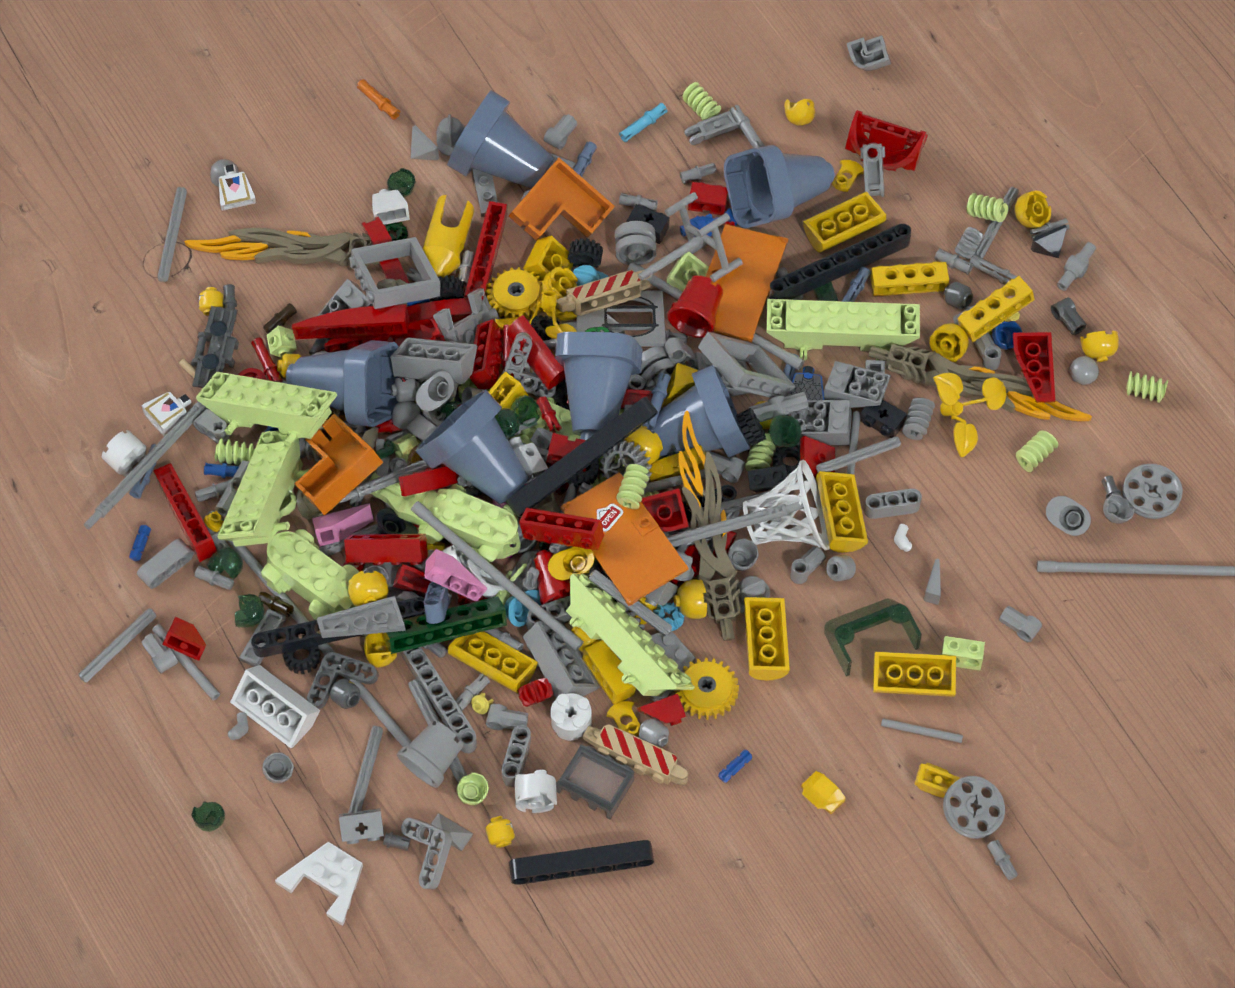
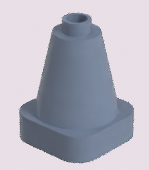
(499, 146)
(770, 183)
(357, 375)
(596, 375)
(710, 414)
(476, 449)

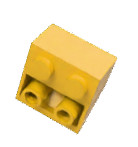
(507, 390)

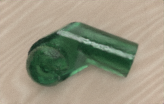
(389, 448)

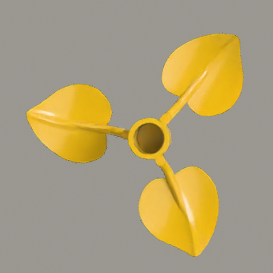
(548, 304)
(949, 388)

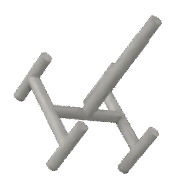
(695, 243)

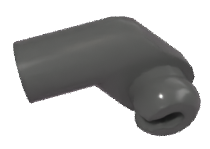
(318, 345)

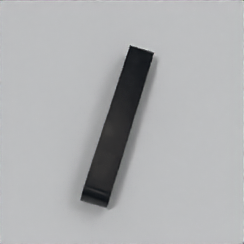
(581, 862)

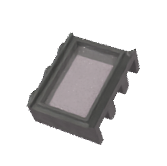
(596, 780)

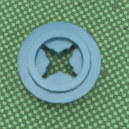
(677, 617)

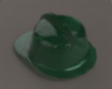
(785, 431)

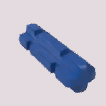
(140, 543)
(735, 765)

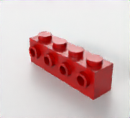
(488, 355)
(561, 529)
(386, 548)

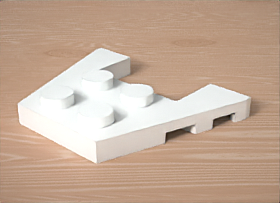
(332, 871)

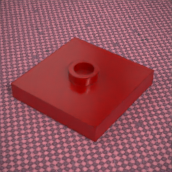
(815, 453)

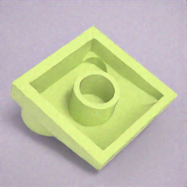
(684, 269)

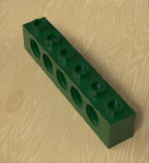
(458, 622)

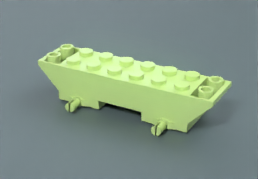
(837, 323)
(252, 401)
(256, 505)
(642, 659)

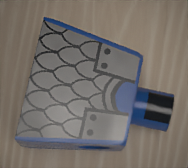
(808, 383)

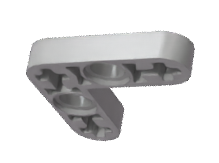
(517, 369)
(434, 842)

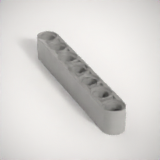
(440, 701)

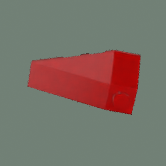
(667, 510)

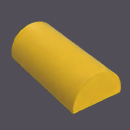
(843, 222)
(841, 511)
(766, 638)
(494, 659)
(914, 674)

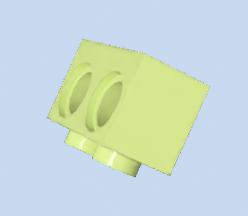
(967, 652)

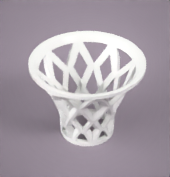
(776, 529)

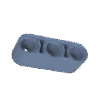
(436, 603)

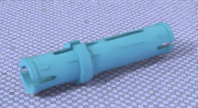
(648, 118)

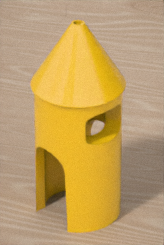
(445, 243)

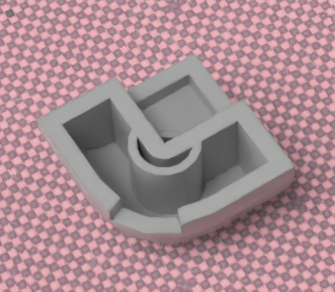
(869, 54)

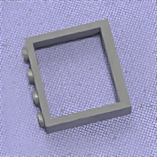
(398, 294)
(724, 351)

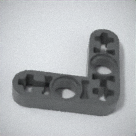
(333, 671)

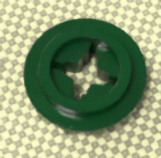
(399, 228)

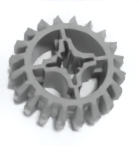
(628, 455)

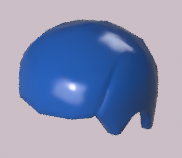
(1003, 334)

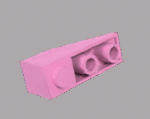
(340, 524)
(453, 575)

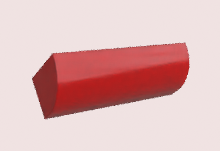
(540, 357)

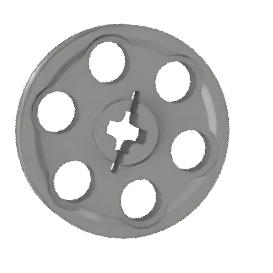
(1153, 498)
(965, 810)

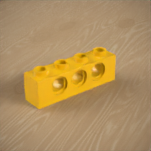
(916, 284)
(1006, 308)

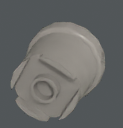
(431, 753)

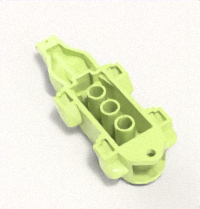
(477, 522)
(299, 565)

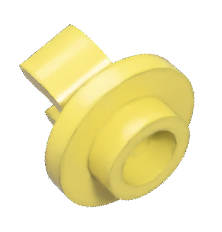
(481, 704)

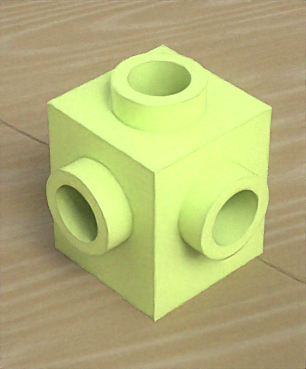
(281, 341)
(405, 445)

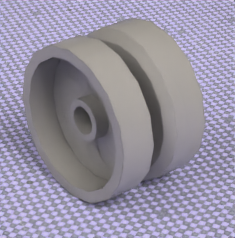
(635, 242)
(654, 362)

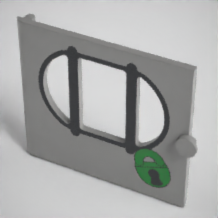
(597, 320)

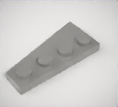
(365, 619)

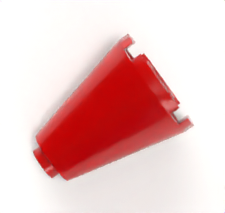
(549, 587)

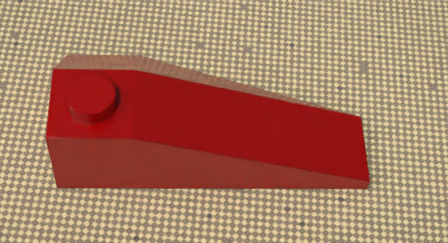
(1036, 361)

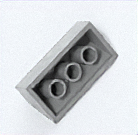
(425, 358)
(559, 662)

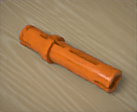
(384, 104)

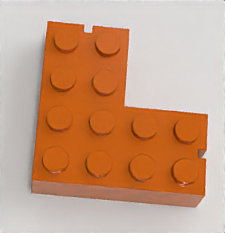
(561, 193)
(342, 468)

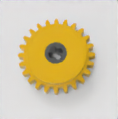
(515, 293)
(713, 689)

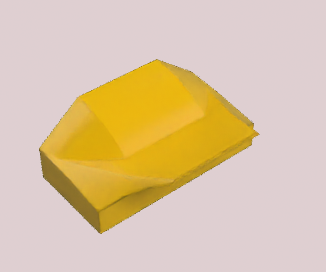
(934, 779)
(822, 792)

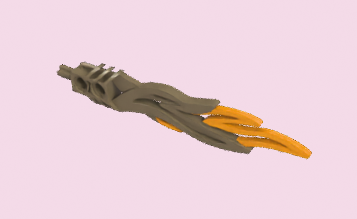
(285, 246)
(1016, 387)
(709, 563)

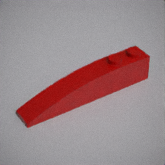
(487, 247)
(355, 323)
(185, 512)

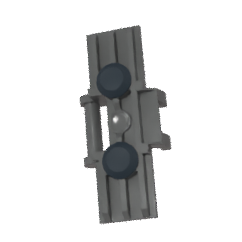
(221, 347)

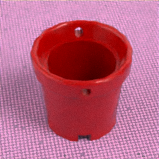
(696, 307)

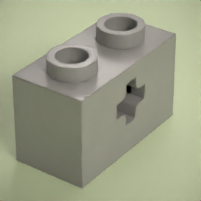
(370, 818)

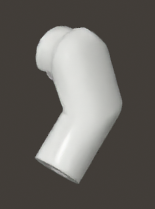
(901, 539)

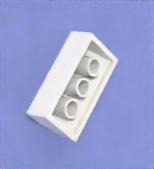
(274, 705)

